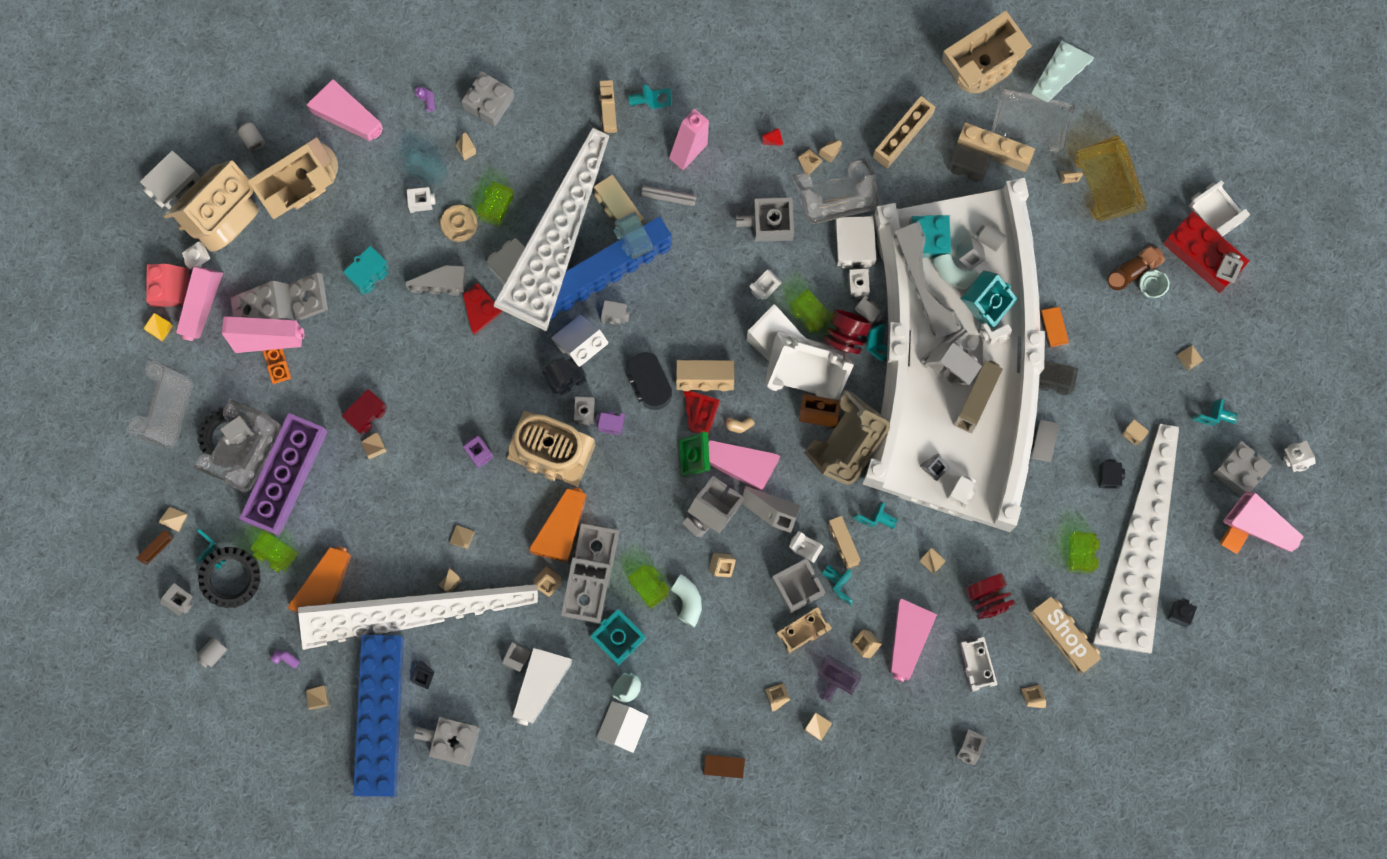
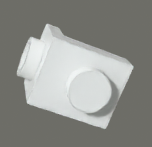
(195, 255)
(765, 285)
(1000, 335)
(805, 547)

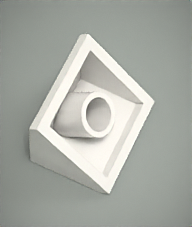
(622, 726)

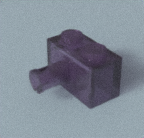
(838, 676)

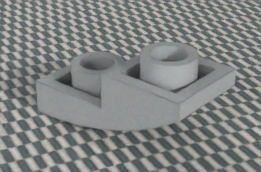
(1045, 441)

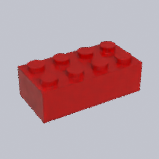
(1201, 249)

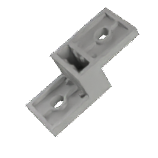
(282, 300)
(590, 573)

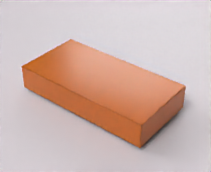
(1054, 327)

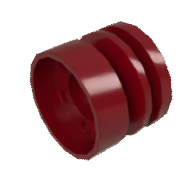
(846, 334)
(990, 596)

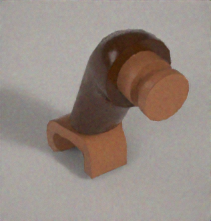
(1132, 269)

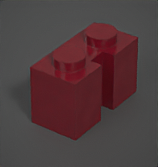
(364, 411)

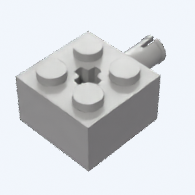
(765, 229)
(440, 741)

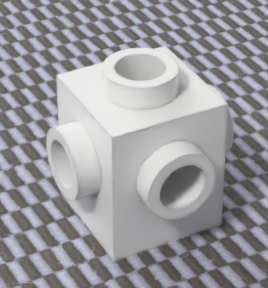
(1299, 456)

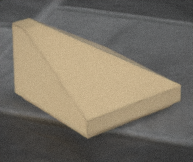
(809, 161)
(1070, 176)
(1189, 357)
(173, 519)
(461, 537)
(777, 696)
(1034, 696)

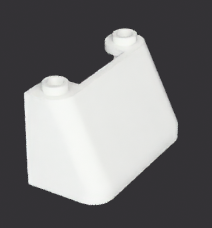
(807, 366)

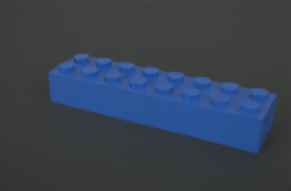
(608, 267)
(378, 716)

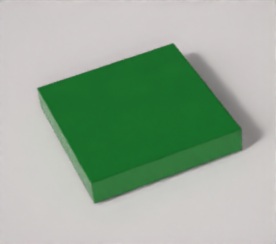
(694, 454)

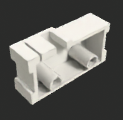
(978, 664)

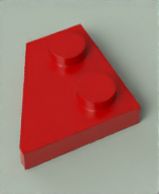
(479, 308)
(700, 411)

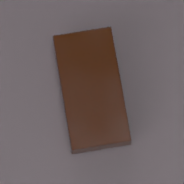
(155, 547)
(724, 766)

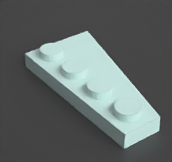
(1061, 69)

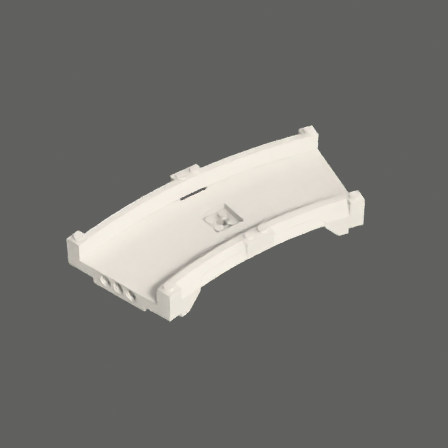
(926, 405)

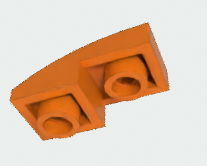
(277, 365)
(1234, 539)

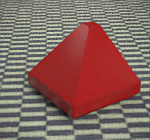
(772, 138)

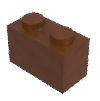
(819, 411)

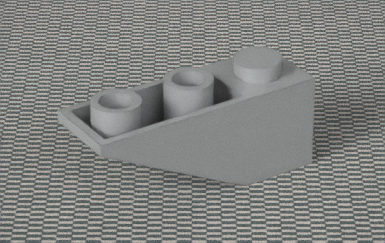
(444, 279)
(772, 509)

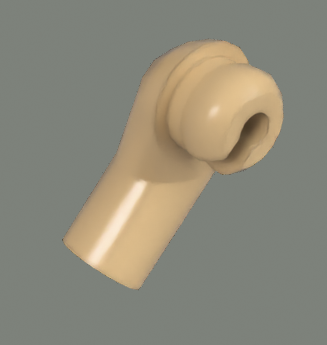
(737, 426)

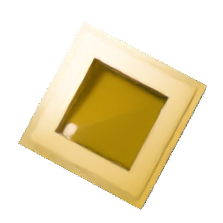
(158, 327)

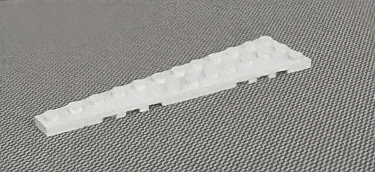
(543, 264)
(1134, 591)
(382, 616)

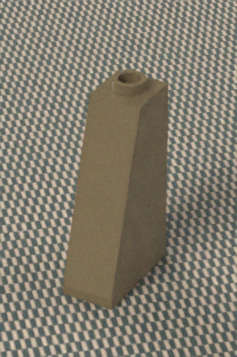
(978, 396)

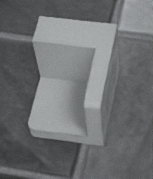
(971, 253)
(516, 657)

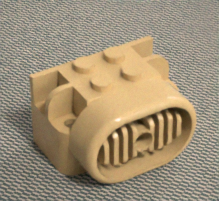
(997, 44)
(286, 184)
(216, 206)
(561, 461)

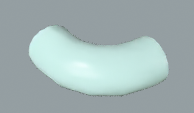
(952, 274)
(690, 600)

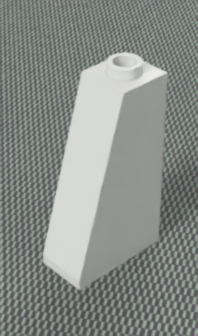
(540, 681)

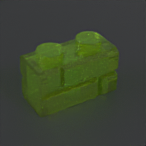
(495, 204)
(810, 311)
(274, 552)
(1083, 552)
(648, 586)

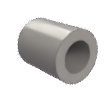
(251, 136)
(990, 237)
(211, 652)

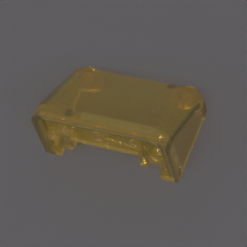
(1111, 179)

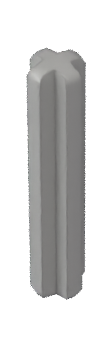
(667, 195)
(955, 337)

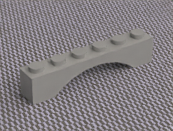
(942, 318)

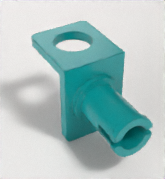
(650, 97)
(875, 343)
(1217, 414)
(879, 516)
(208, 550)
(839, 581)

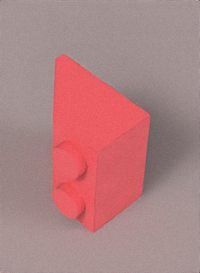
(167, 285)

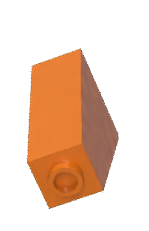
(560, 529)
(325, 580)

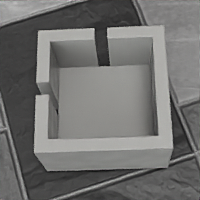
(490, 97)
(960, 366)
(1242, 469)
(713, 511)
(797, 587)

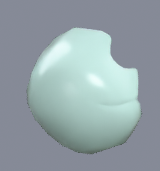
(1154, 284)
(626, 687)

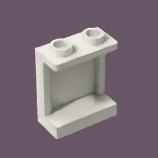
(168, 179)
(1218, 209)
(855, 241)
(580, 340)

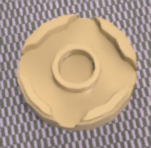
(458, 223)

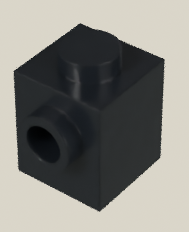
(1111, 474)
(1182, 612)

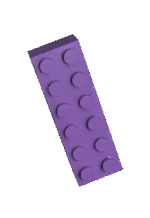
(283, 475)

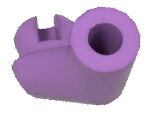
(427, 96)
(286, 657)

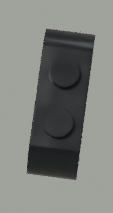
(649, 381)

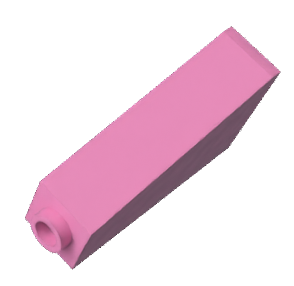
(344, 111)
(690, 139)
(198, 302)
(261, 334)
(743, 463)
(1260, 520)
(910, 635)

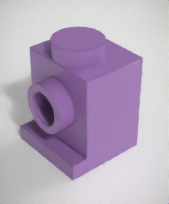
(610, 422)
(477, 443)

